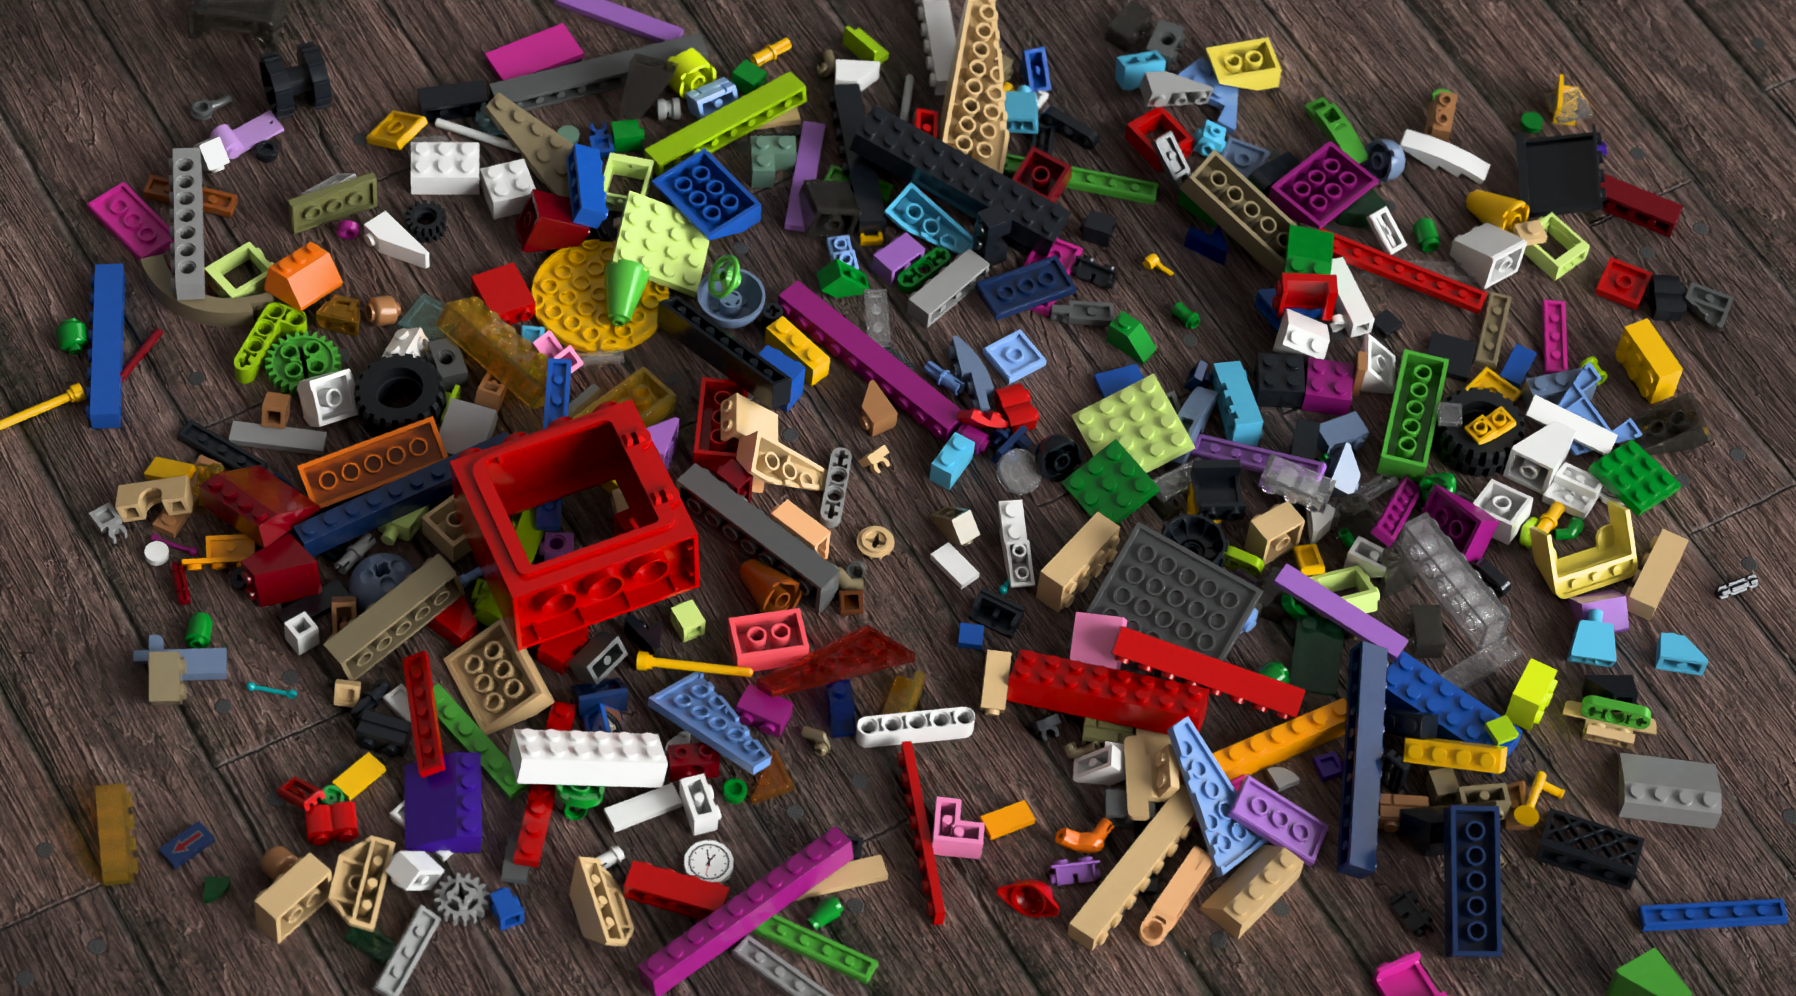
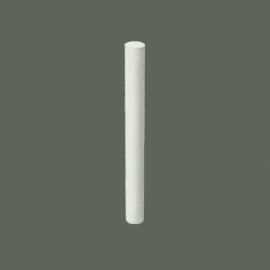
(475, 134)

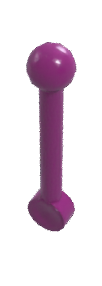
(192, 550)

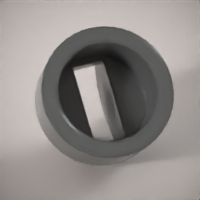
(851, 568)

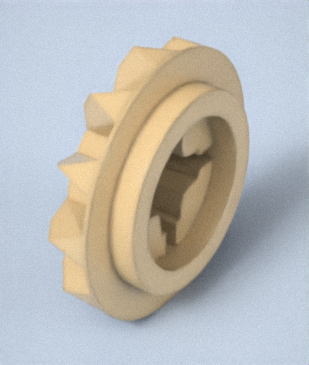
(867, 537)

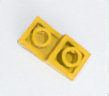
(1490, 427)

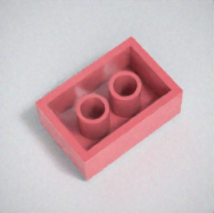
(767, 639)

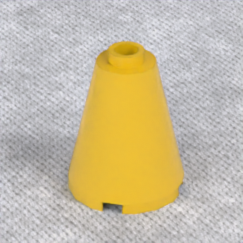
(1497, 209)

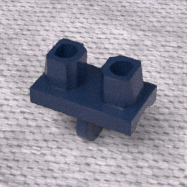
(1017, 440)

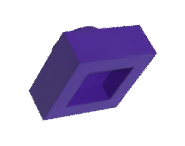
(1328, 766)

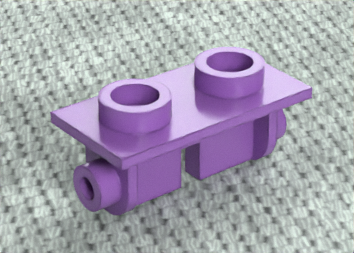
(1064, 871)

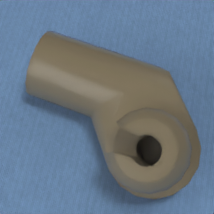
(829, 66)
(820, 739)

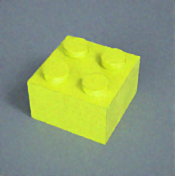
(1532, 694)

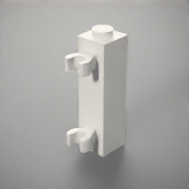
(1350, 304)

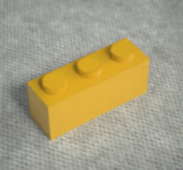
(795, 345)

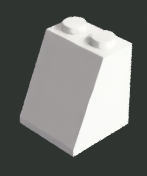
(1488, 251)
(1540, 456)

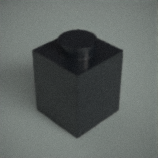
(1098, 228)

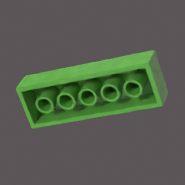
(1412, 415)

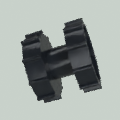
(284, 83)
(1198, 535)

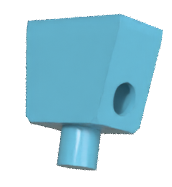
(1022, 110)
(1593, 641)

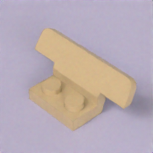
(1606, 732)
(1148, 776)

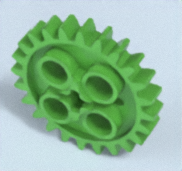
(284, 361)

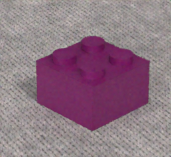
(1328, 386)

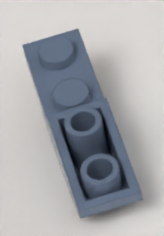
(972, 372)
(1195, 416)

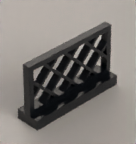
(1586, 861)

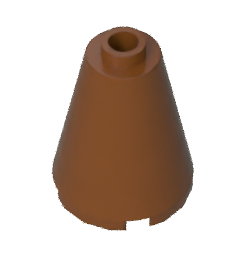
(769, 587)

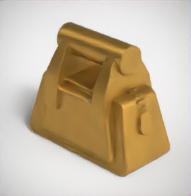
(340, 315)

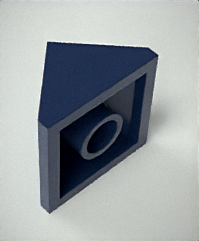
(608, 692)

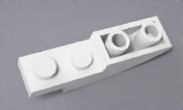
(1015, 544)

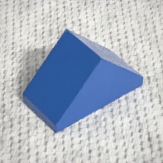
(1035, 69)

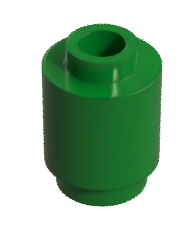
(1426, 234)
(199, 630)

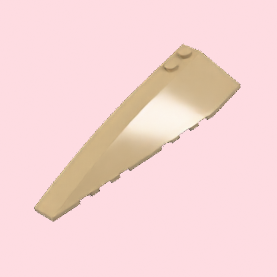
(974, 97)

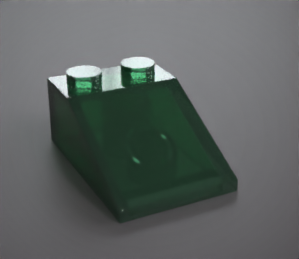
(1316, 655)

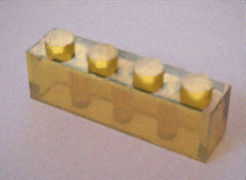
(115, 835)

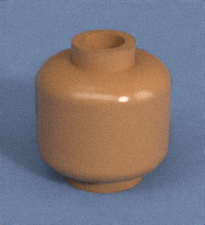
(382, 310)
(277, 861)

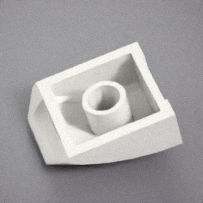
(328, 397)

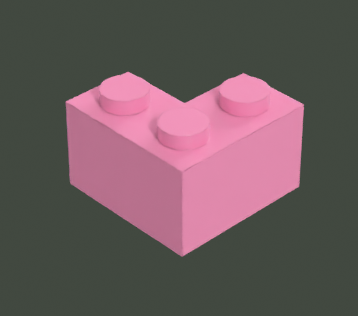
(954, 836)

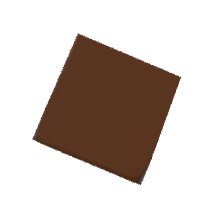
(850, 602)

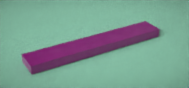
(1396, 511)

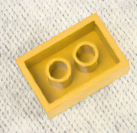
(1648, 361)

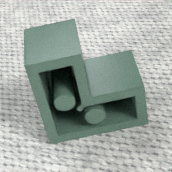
(768, 155)

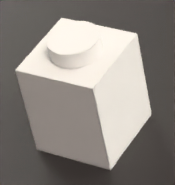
(213, 154)
(301, 633)

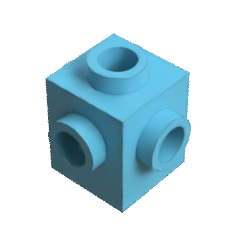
(1208, 138)

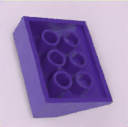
(445, 807)

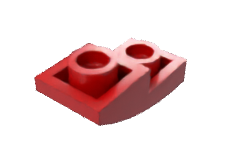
(981, 420)

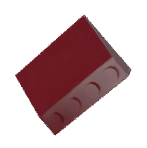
(256, 503)

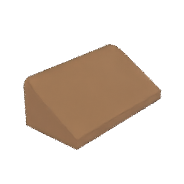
(1518, 795)

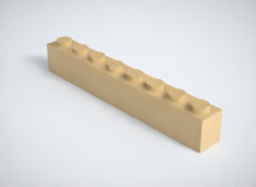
(1133, 870)

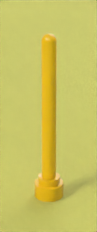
(74, 394)
(647, 661)

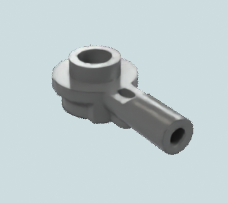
(202, 109)

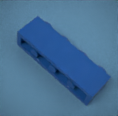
(586, 186)

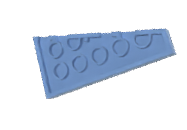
(708, 716)
(1212, 799)

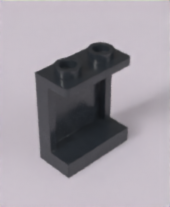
(1217, 489)

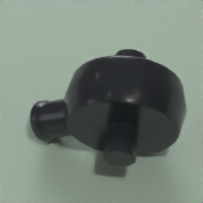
(236, 579)

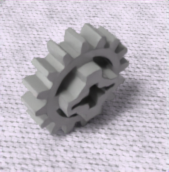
(449, 903)

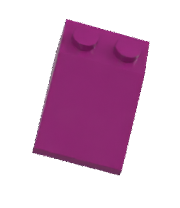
(1461, 521)

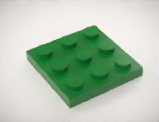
(1634, 477)
(1111, 484)

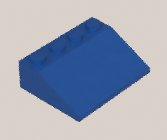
(709, 196)

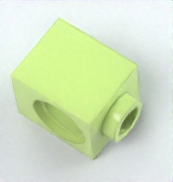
(687, 620)

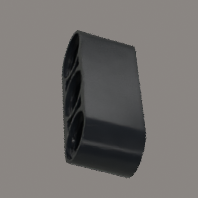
(1273, 171)

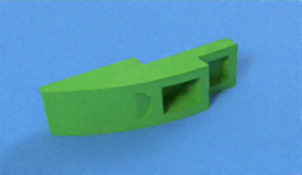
(1336, 128)

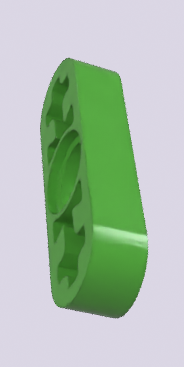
(1601, 703)

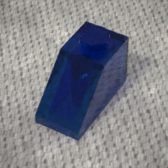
(840, 708)

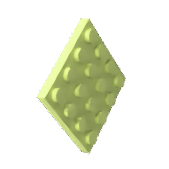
(662, 243)
(1140, 422)

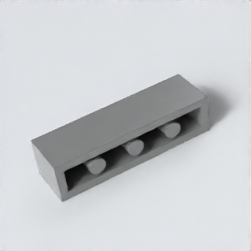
(947, 287)

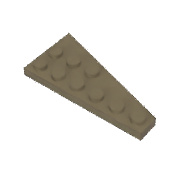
(540, 146)

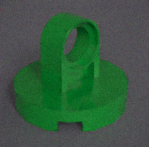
(579, 796)

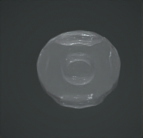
(1018, 472)

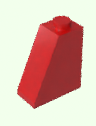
(456, 623)

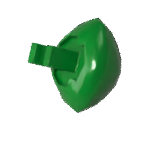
(1443, 479)

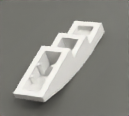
(1443, 154)

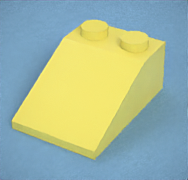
(1246, 64)

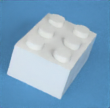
(445, 168)

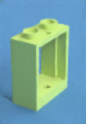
(619, 165)
(1575, 245)
(222, 287)
(1347, 578)

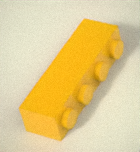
(1455, 754)

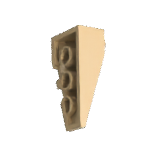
(779, 464)

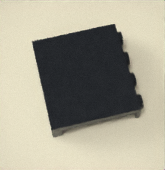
(1561, 173)

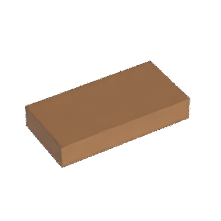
(1359, 372)

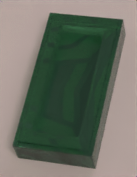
(372, 944)

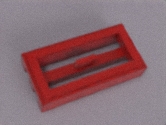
(297, 796)

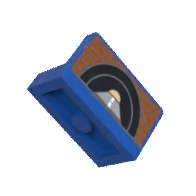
(603, 719)

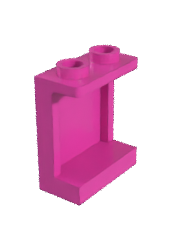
(1404, 978)

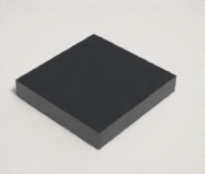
(1457, 350)

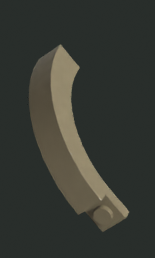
(207, 311)

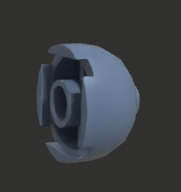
(1385, 159)

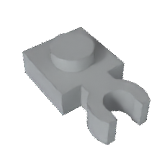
(108, 520)

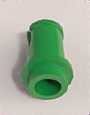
(1185, 315)

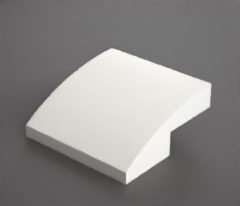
(1574, 489)

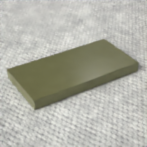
(332, 203)

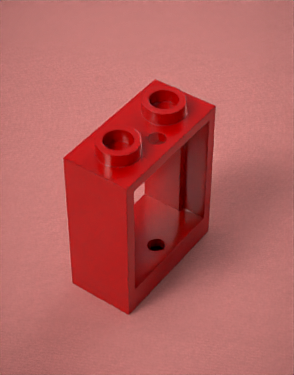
(1147, 123)

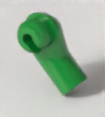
(1571, 531)
(1346, 537)

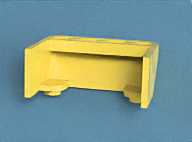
(1593, 568)

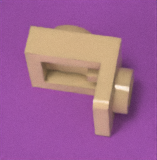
(1531, 232)

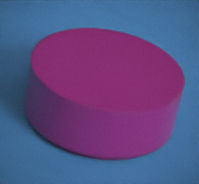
(347, 229)

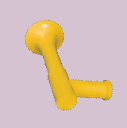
(1526, 813)

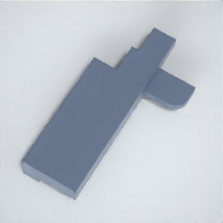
(201, 662)

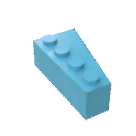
(1237, 403)

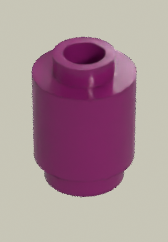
(976, 435)

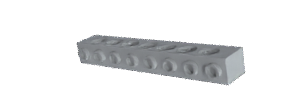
(188, 224)

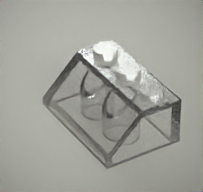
(1296, 484)

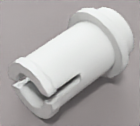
(611, 857)

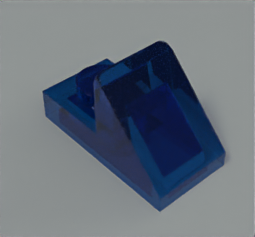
(1211, 246)

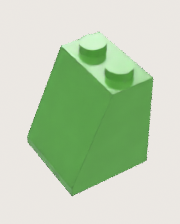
(1647, 977)

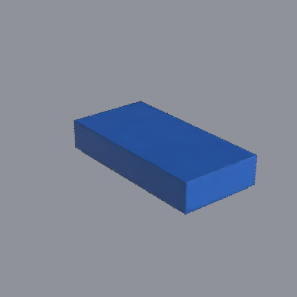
(1518, 365)

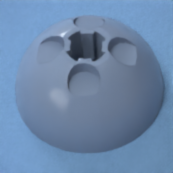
(738, 307)
(376, 576)

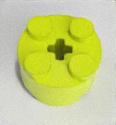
(692, 72)

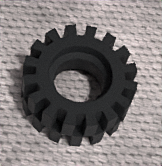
(421, 211)

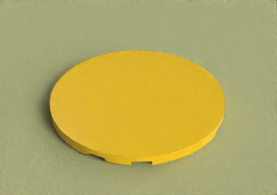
(573, 301)

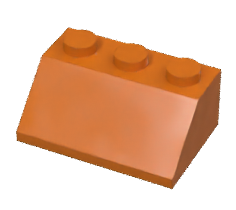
(303, 277)

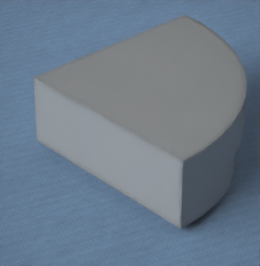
(1282, 778)

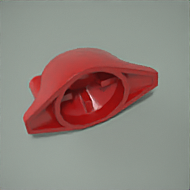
(1029, 898)

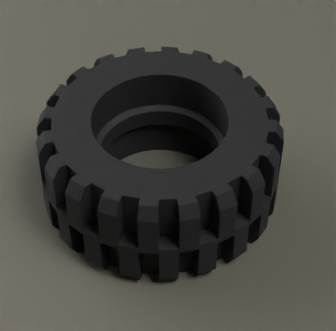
(393, 375)
(1462, 450)

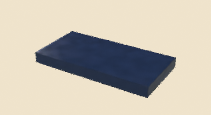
(1025, 288)

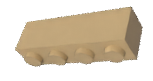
(1656, 573)

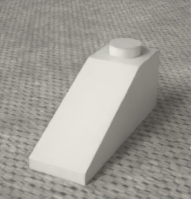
(393, 240)

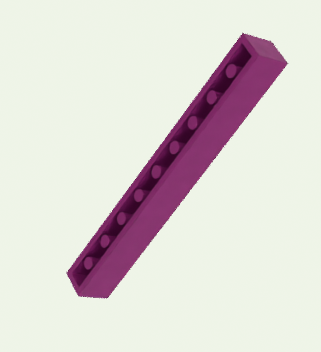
(870, 360)
(745, 912)

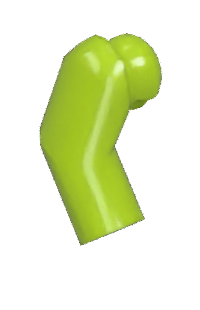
(1524, 538)

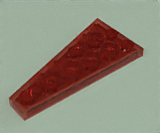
(845, 658)

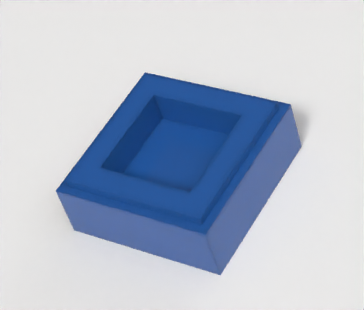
(971, 636)

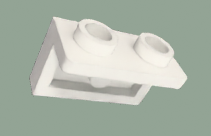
(408, 341)

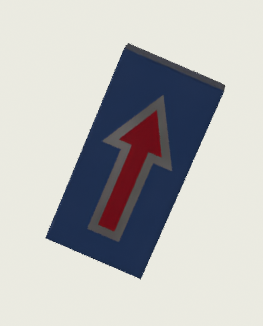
(186, 845)

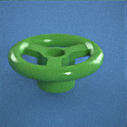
(728, 278)

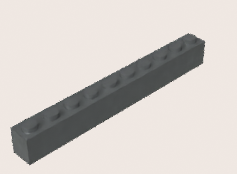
(586, 76)

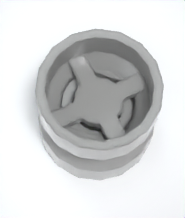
(668, 109)

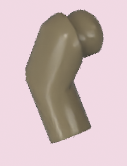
(848, 583)
(1073, 752)

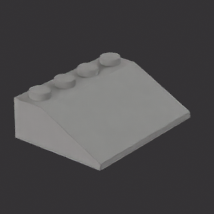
(1669, 791)

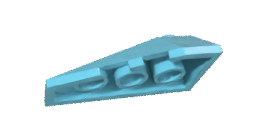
(925, 219)

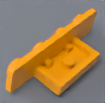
(223, 551)

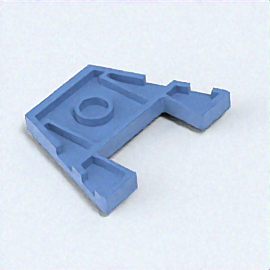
(1223, 96)
(1577, 403)

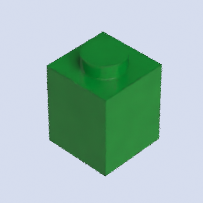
(748, 77)
(627, 135)

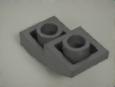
(513, 872)

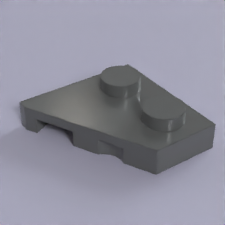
(1709, 305)

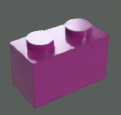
(763, 711)

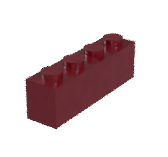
(1640, 206)

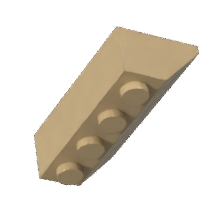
(1253, 888)

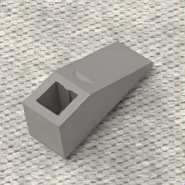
(1170, 89)

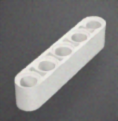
(904, 731)

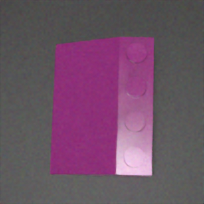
(1321, 187)

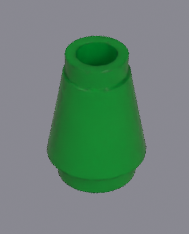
(825, 912)

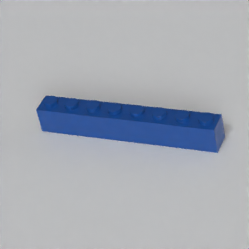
(107, 346)

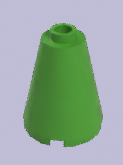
(623, 289)

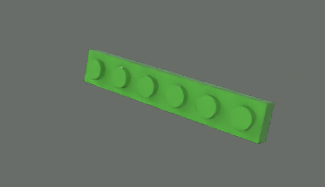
(473, 739)

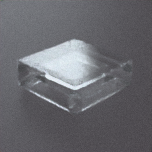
(1449, 414)

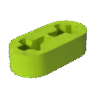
(1237, 558)

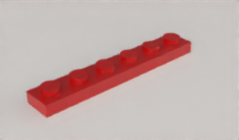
(423, 714)

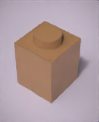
(276, 410)

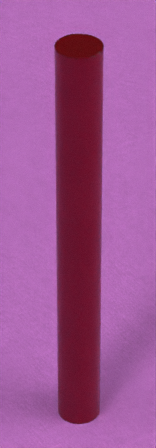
(140, 353)

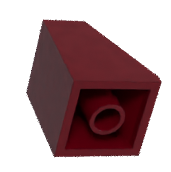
(548, 223)
(280, 573)

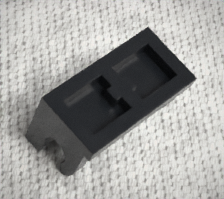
(997, 613)

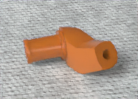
(1085, 842)

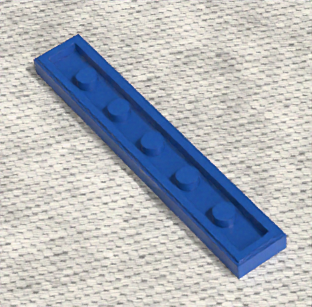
(1712, 914)

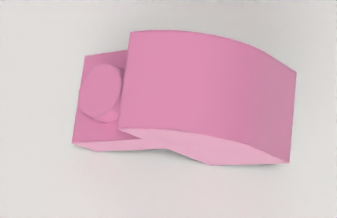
(551, 348)

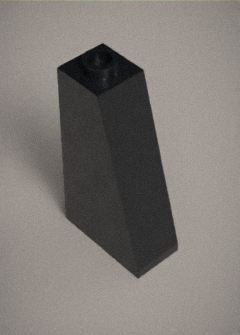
(1304, 445)

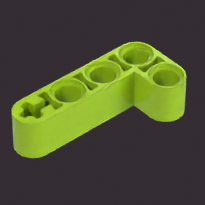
(273, 322)

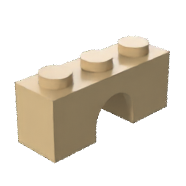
(136, 498)

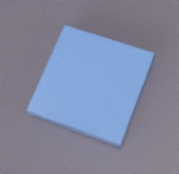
(1014, 356)

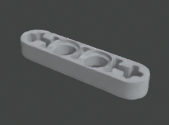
(835, 487)

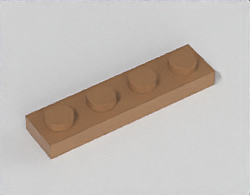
(172, 524)

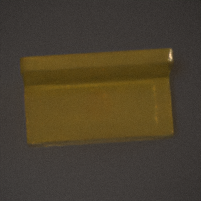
(905, 694)

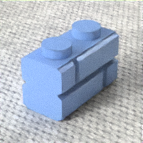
(711, 97)

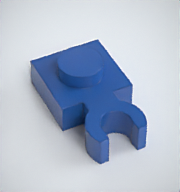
(601, 140)

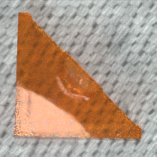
(773, 781)

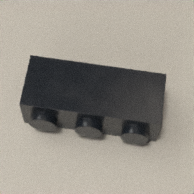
(451, 100)

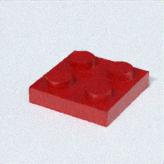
(1623, 283)

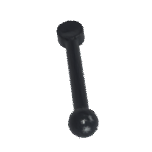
(796, 132)

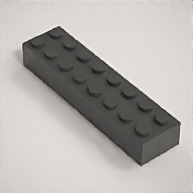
(757, 536)

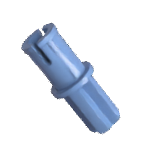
(944, 378)

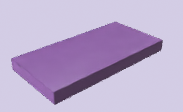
(1278, 820)

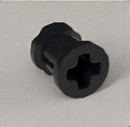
(768, 318)

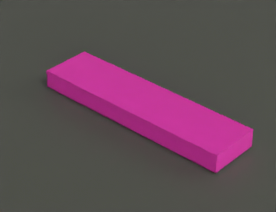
(1554, 336)

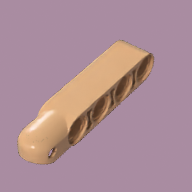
(1176, 897)

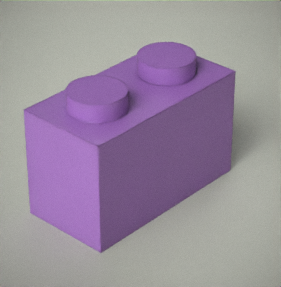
(896, 257)

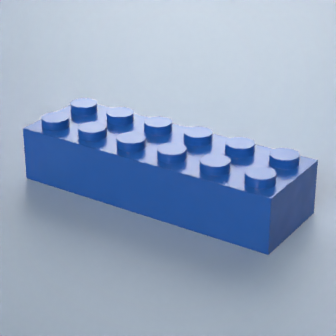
(1460, 715)

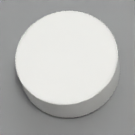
(156, 553)

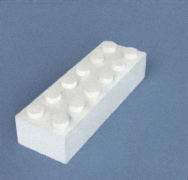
(587, 758)

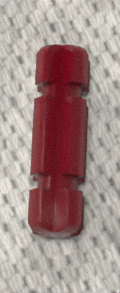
(180, 583)

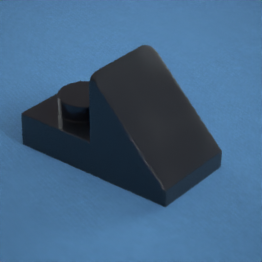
(646, 639)

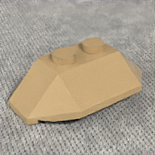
(361, 881)
(599, 904)

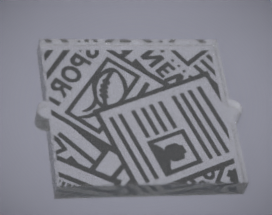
(1573, 105)

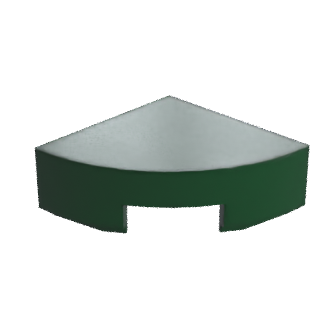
(215, 887)

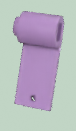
(247, 135)

